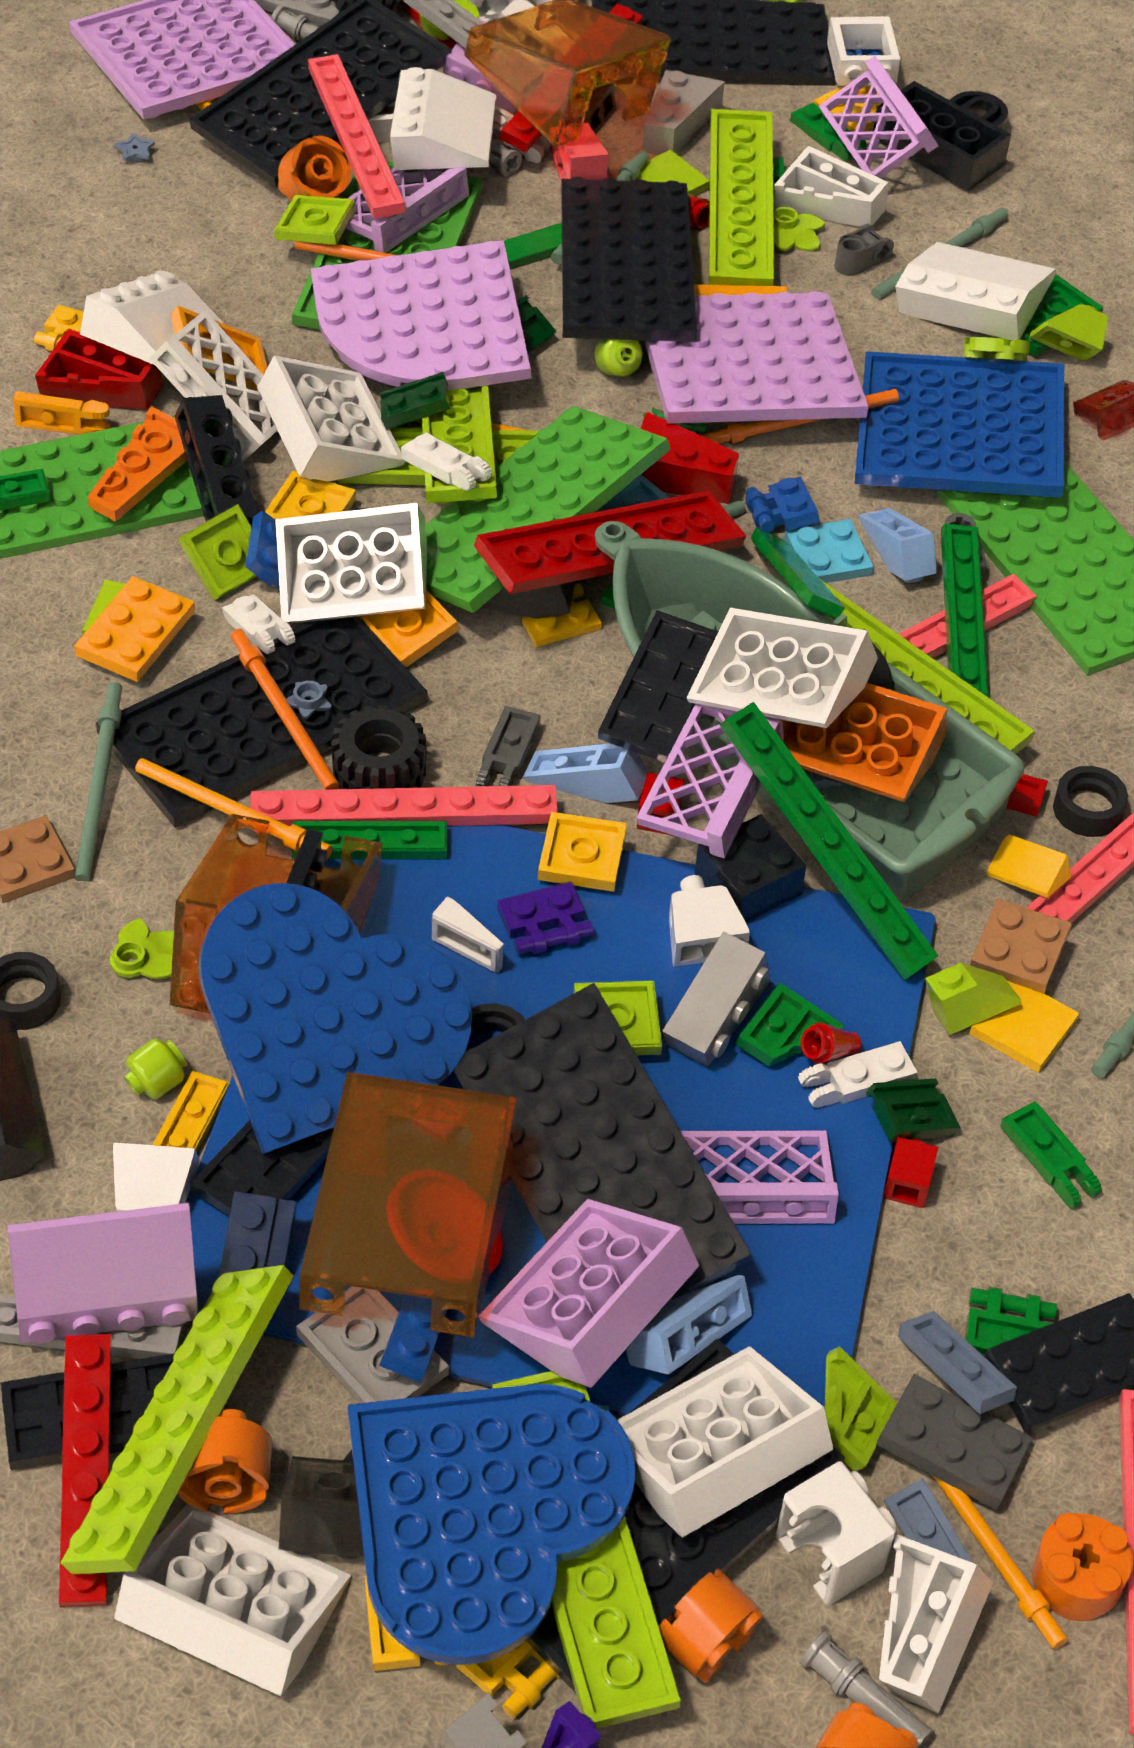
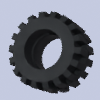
(381, 732)

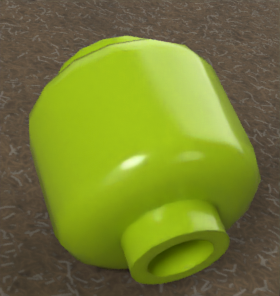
(618, 356)
(155, 1068)

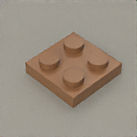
(31, 859)
(1021, 945)

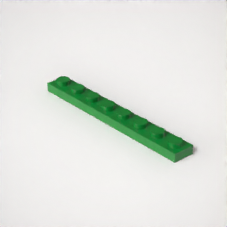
(829, 840)

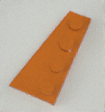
(140, 466)

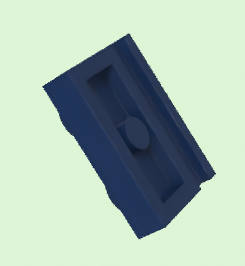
(258, 1232)

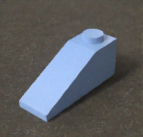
(901, 543)
(592, 772)
(690, 1325)

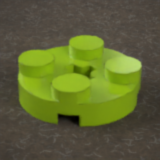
(996, 348)

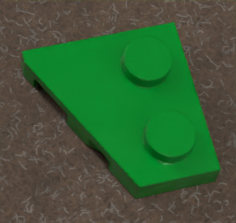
(779, 1025)

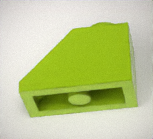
(1074, 332)
(968, 996)

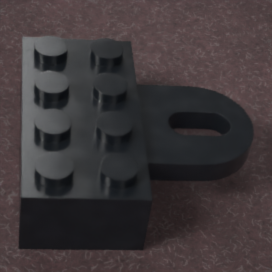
(968, 144)

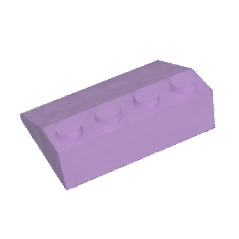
(103, 1272)
(592, 1290)

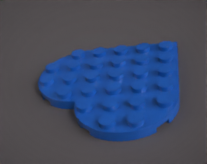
(314, 1000)
(476, 1506)

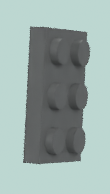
(954, 1441)

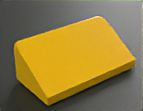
(1029, 866)

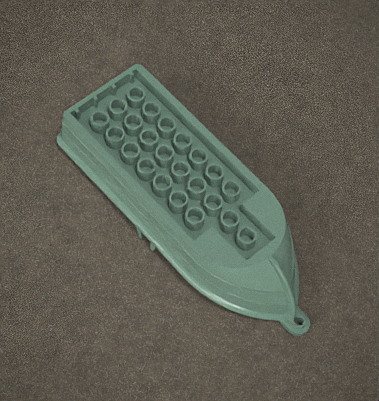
(905, 841)

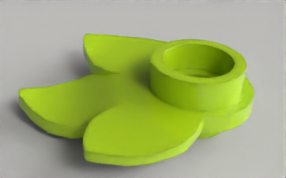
(795, 230)
(149, 949)

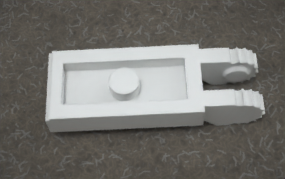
(445, 461)
(258, 623)
(855, 1074)

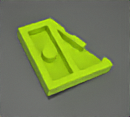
(854, 1408)

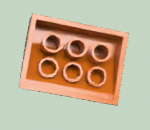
(875, 743)

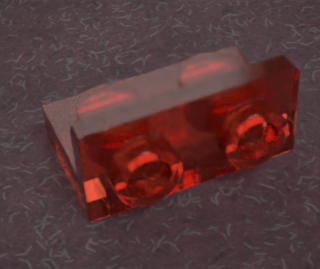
(1109, 408)

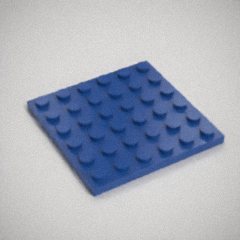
(963, 425)

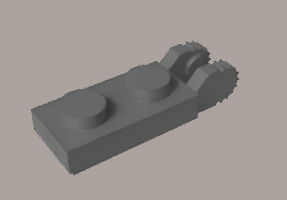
(508, 746)

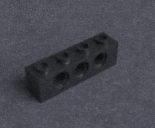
(195, 420)

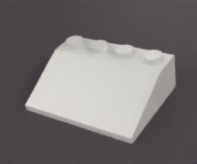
(441, 122)
(973, 290)
(138, 313)
(327, 420)
(352, 563)
(785, 667)
(723, 1439)
(231, 1598)

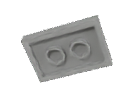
(355, 1344)

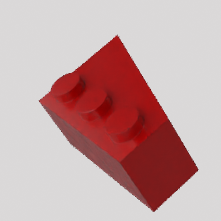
(93, 371)
(692, 463)

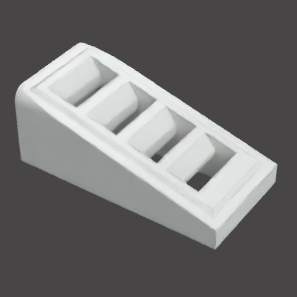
(465, 935)

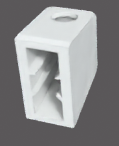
(699, 918)
(152, 1175)

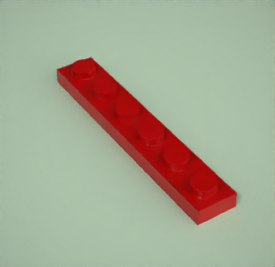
(84, 1454)

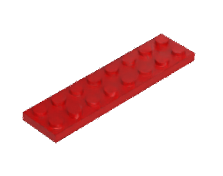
(567, 550)

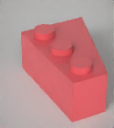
(582, 157)

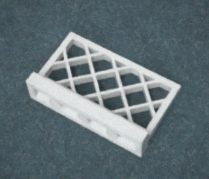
(192, 380)

